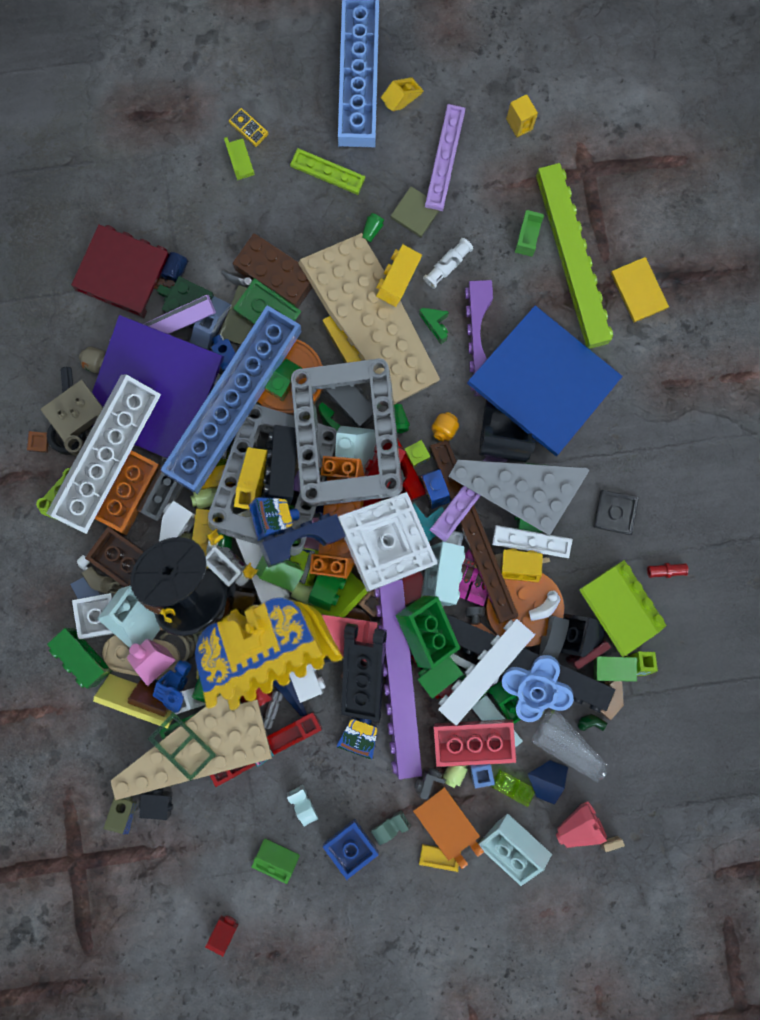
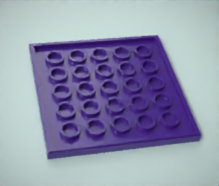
(167, 365)

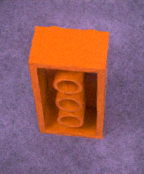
(127, 492)

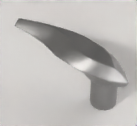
(237, 279)

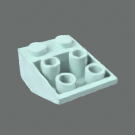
(129, 618)

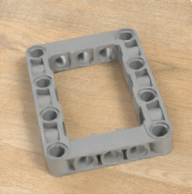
(385, 431)
(247, 436)

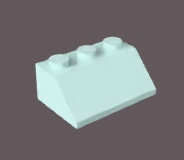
(355, 443)
(444, 577)
(515, 850)

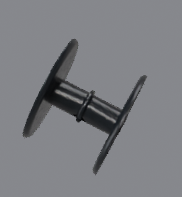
(177, 577)

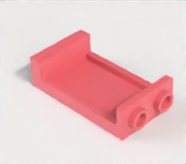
(336, 627)

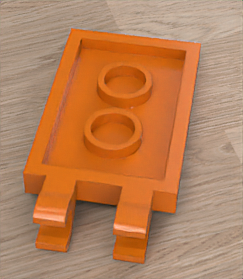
(448, 826)

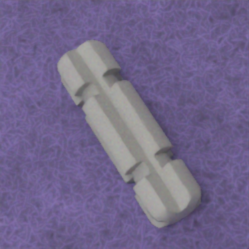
(272, 709)

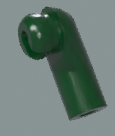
(590, 721)

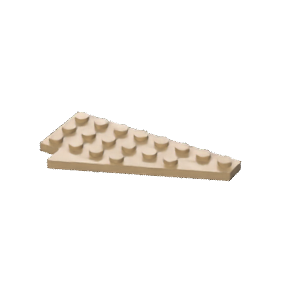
(233, 735)

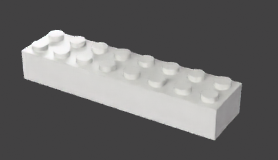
(103, 453)

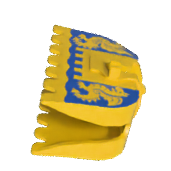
(260, 648)

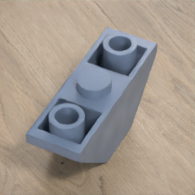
(207, 328)

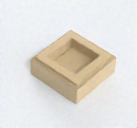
(612, 844)

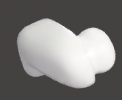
(546, 608)

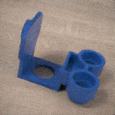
(176, 681)

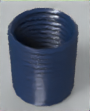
(174, 266)

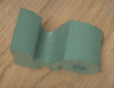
(388, 830)

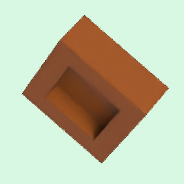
(37, 442)

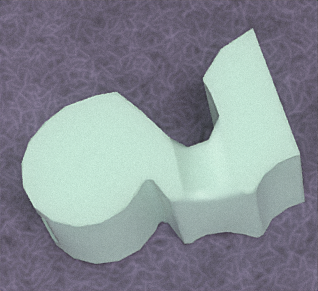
(302, 804)

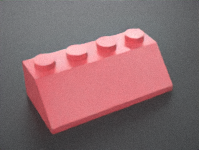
(474, 743)

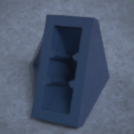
(549, 781)

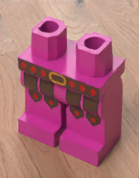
(477, 592)

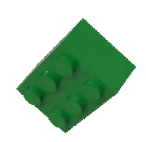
(428, 631)
(79, 658)

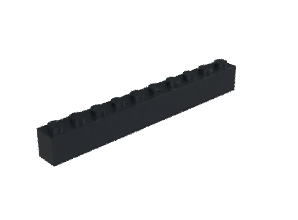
(584, 688)

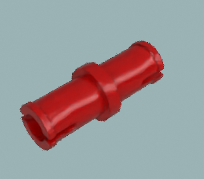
(667, 570)

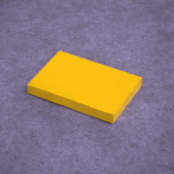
(639, 289)

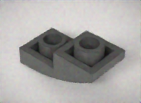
(555, 638)

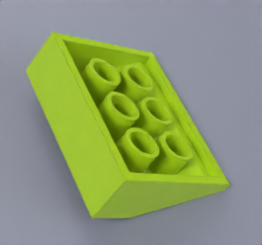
(623, 608)

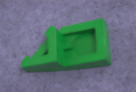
(327, 415)

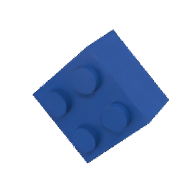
(350, 849)

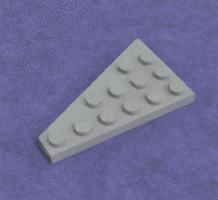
(526, 490)

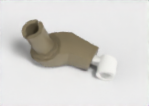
(97, 582)

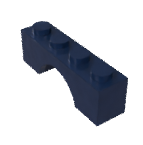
(325, 531)

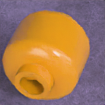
(445, 426)

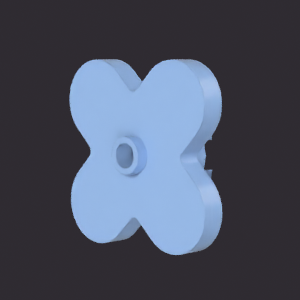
(537, 688)

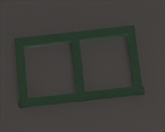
(171, 757)

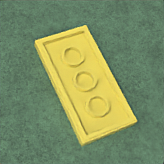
(115, 694)

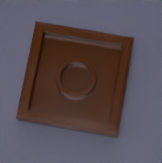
(143, 698)

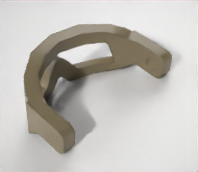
(189, 654)

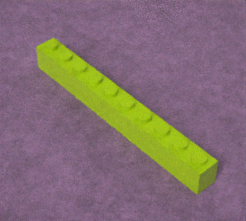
(573, 256)

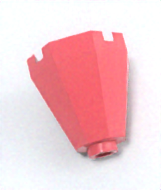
(581, 828)

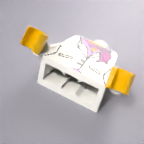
(226, 563)

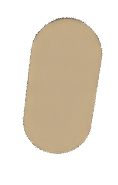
(116, 653)

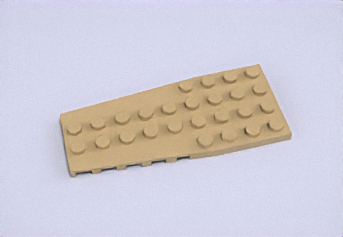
(346, 284)

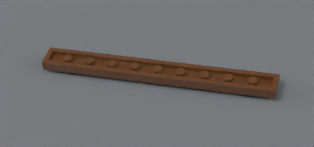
(477, 540)

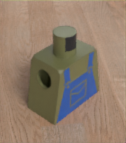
(119, 821)

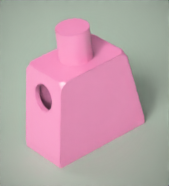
(149, 660)

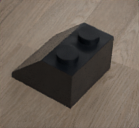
(582, 635)

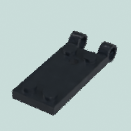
(363, 683)

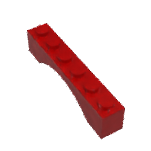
(278, 741)

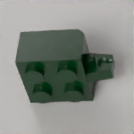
(181, 294)

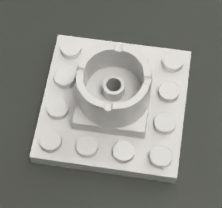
(387, 541)

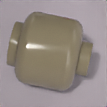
(92, 359)

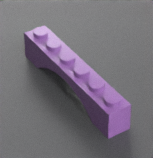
(480, 298)

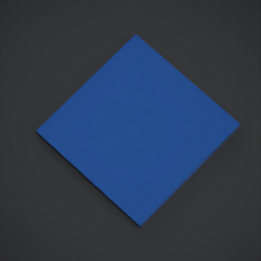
(545, 380)

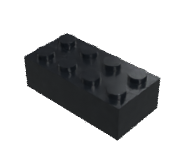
(280, 464)

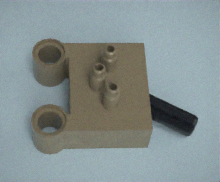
(72, 410)

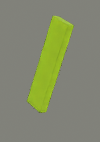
(327, 171)

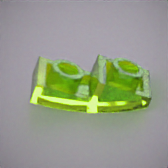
(513, 788)

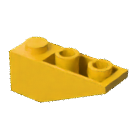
(251, 477)

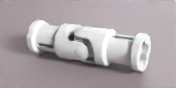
(448, 263)

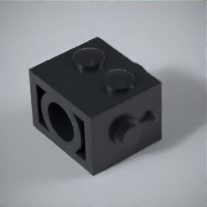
(156, 804)

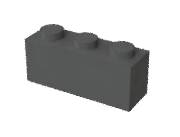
(157, 494)

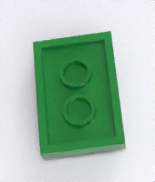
(257, 298)

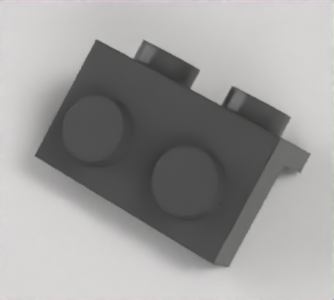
(424, 783)

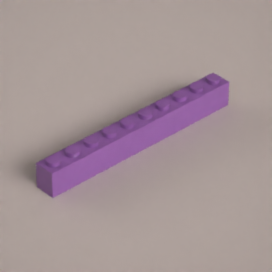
(398, 684)

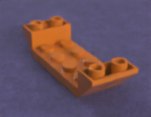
(336, 558)

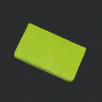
(239, 158)

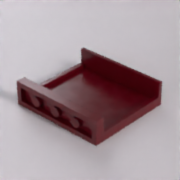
(120, 270)

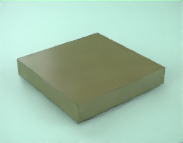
(413, 214)

